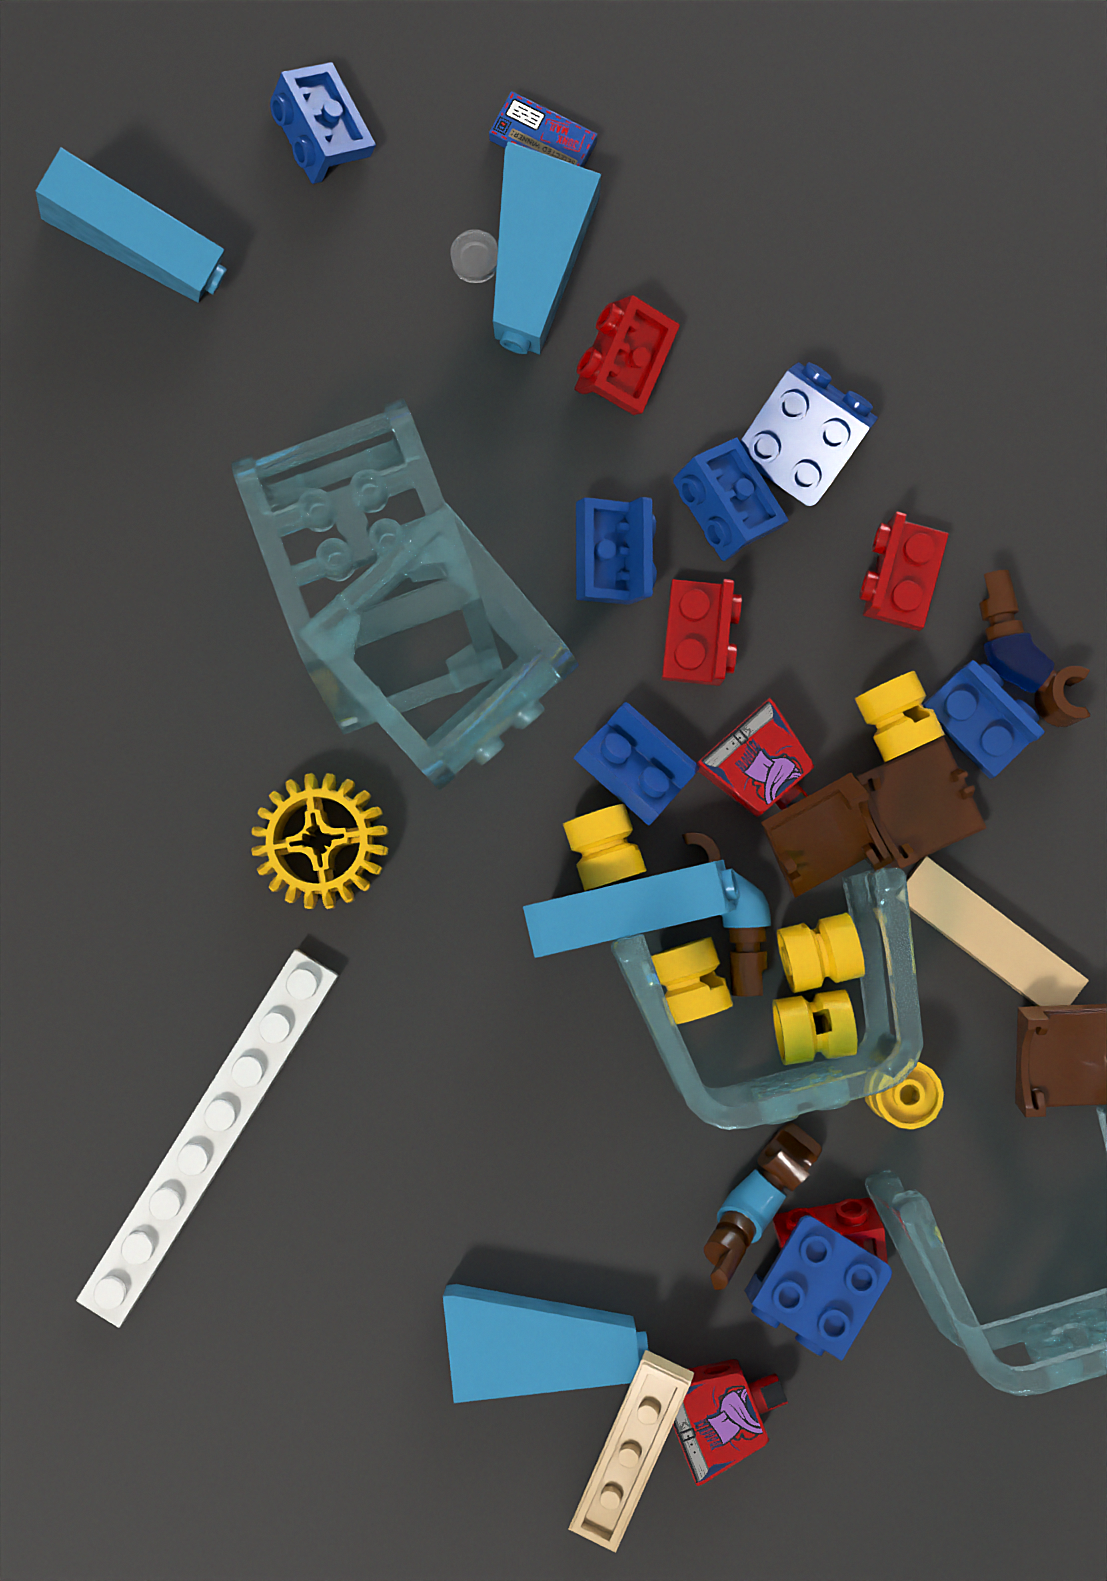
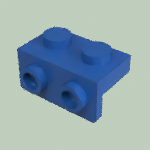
(614, 550)

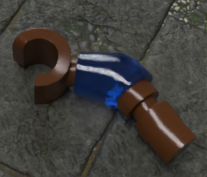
(1020, 660)

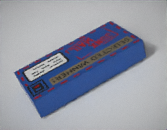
(542, 131)

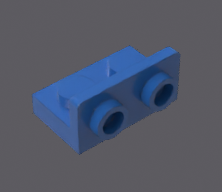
(319, 119)
(729, 498)
(984, 717)
(637, 763)

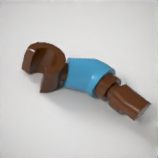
(745, 926)
(758, 1198)

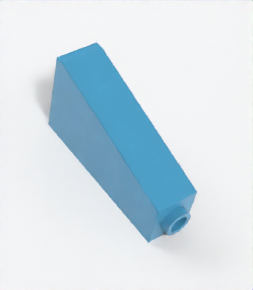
(128, 227)
(540, 235)
(631, 908)
(534, 1346)

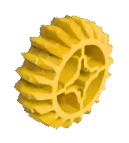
(325, 864)

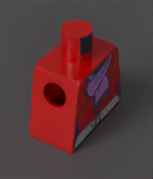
(759, 762)
(722, 1417)

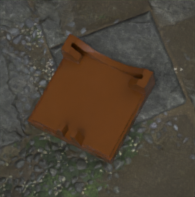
(921, 803)
(825, 835)
(1061, 1057)

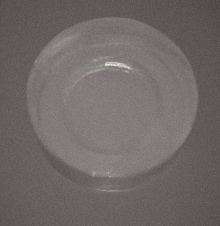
(474, 256)

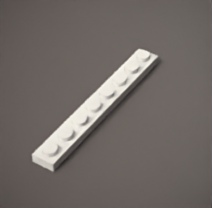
(207, 1138)

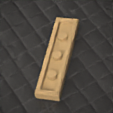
(991, 937)
(631, 1450)

